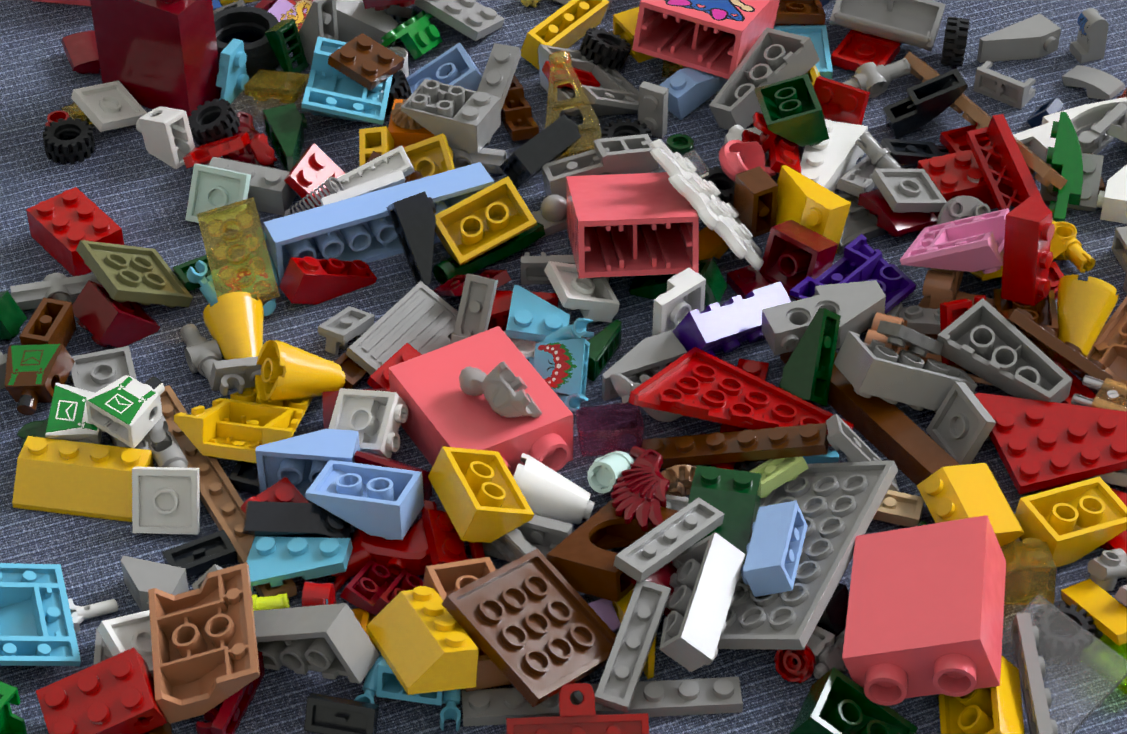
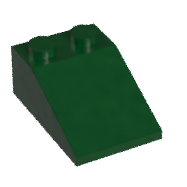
(735, 495)
(841, 707)

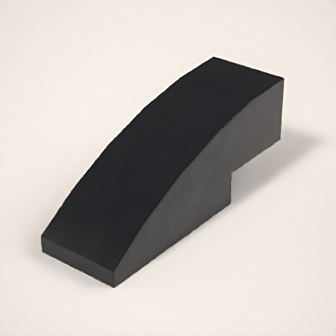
(924, 103)

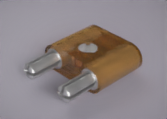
(1110, 395)

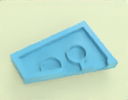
(290, 557)

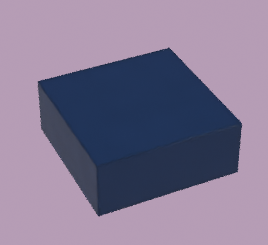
(1047, 108)

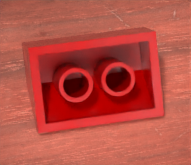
(1027, 252)

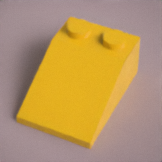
(810, 205)
(1073, 518)

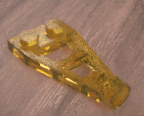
(562, 73)

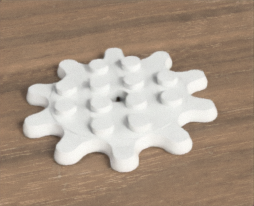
(704, 199)

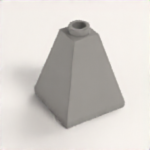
(355, 19)

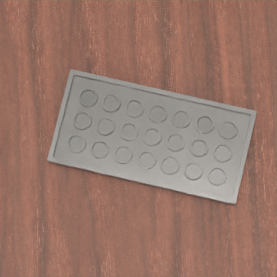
(837, 507)

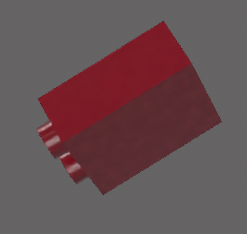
(159, 50)

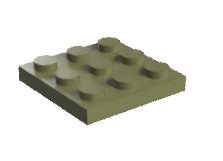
(134, 274)

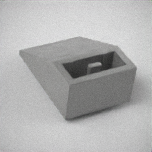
(459, 113)

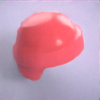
(742, 156)

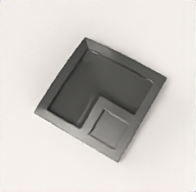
(858, 222)

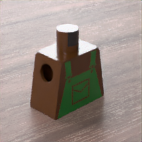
(33, 373)

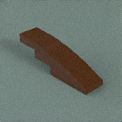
(517, 113)

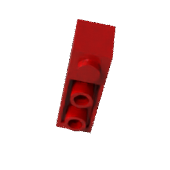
(319, 280)

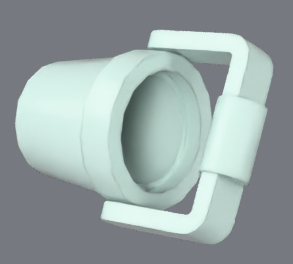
(607, 469)

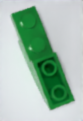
(1067, 161)

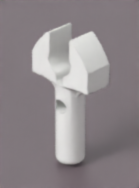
(90, 611)

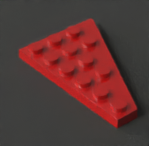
(722, 393)
(1055, 441)

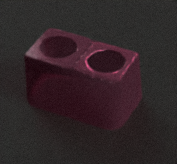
(609, 428)

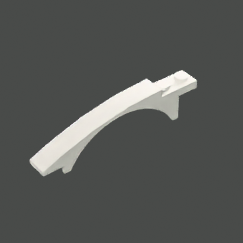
(1082, 117)

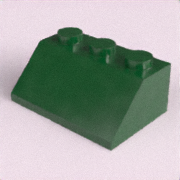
(793, 110)

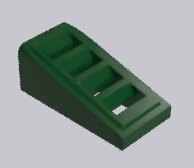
(275, 36)
(603, 348)

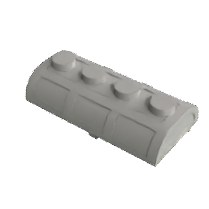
(897, 20)

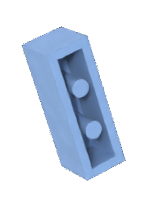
(774, 549)

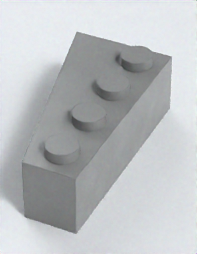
(770, 60)
(897, 377)
(315, 640)

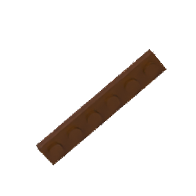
(741, 445)

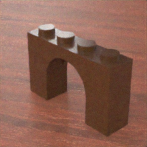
(585, 555)

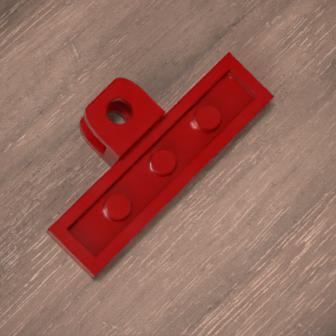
(780, 149)
(579, 718)

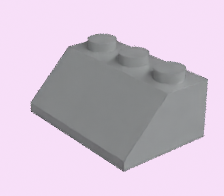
(266, 184)

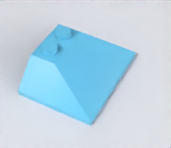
(337, 95)
(35, 617)

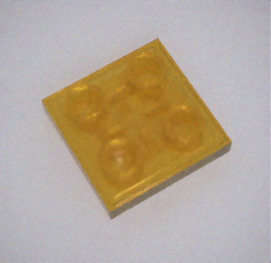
(276, 85)

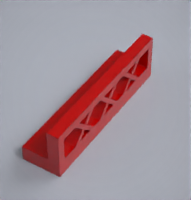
(1011, 160)

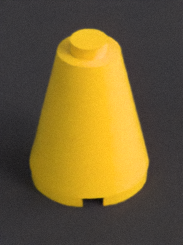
(1083, 309)
(236, 324)
(294, 373)

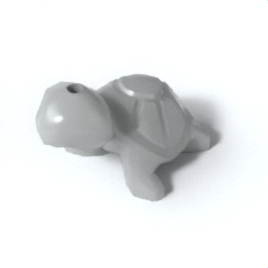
(500, 391)

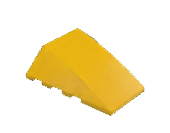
(240, 424)

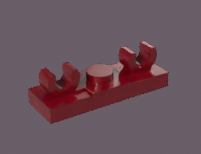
(232, 709)

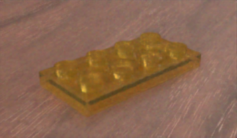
(238, 250)

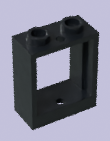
(541, 149)

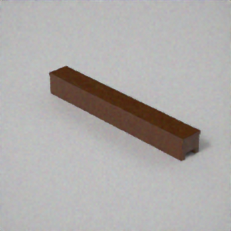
(886, 429)

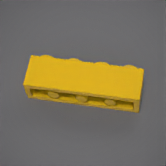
(564, 27)

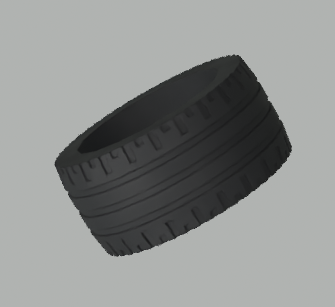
(250, 26)

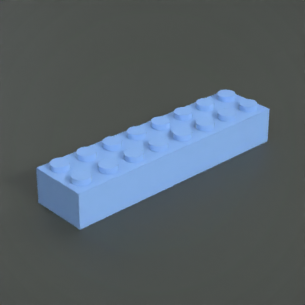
(361, 225)

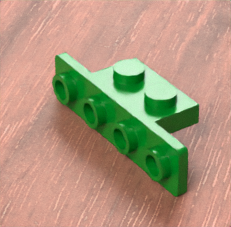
(416, 34)

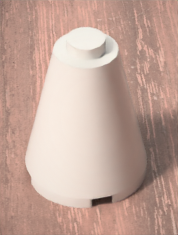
(551, 493)

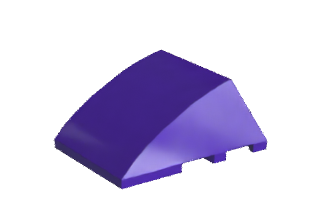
(859, 265)

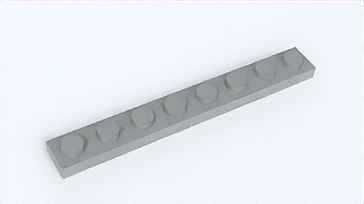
(651, 697)

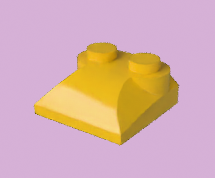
(431, 155)

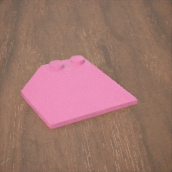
(961, 244)

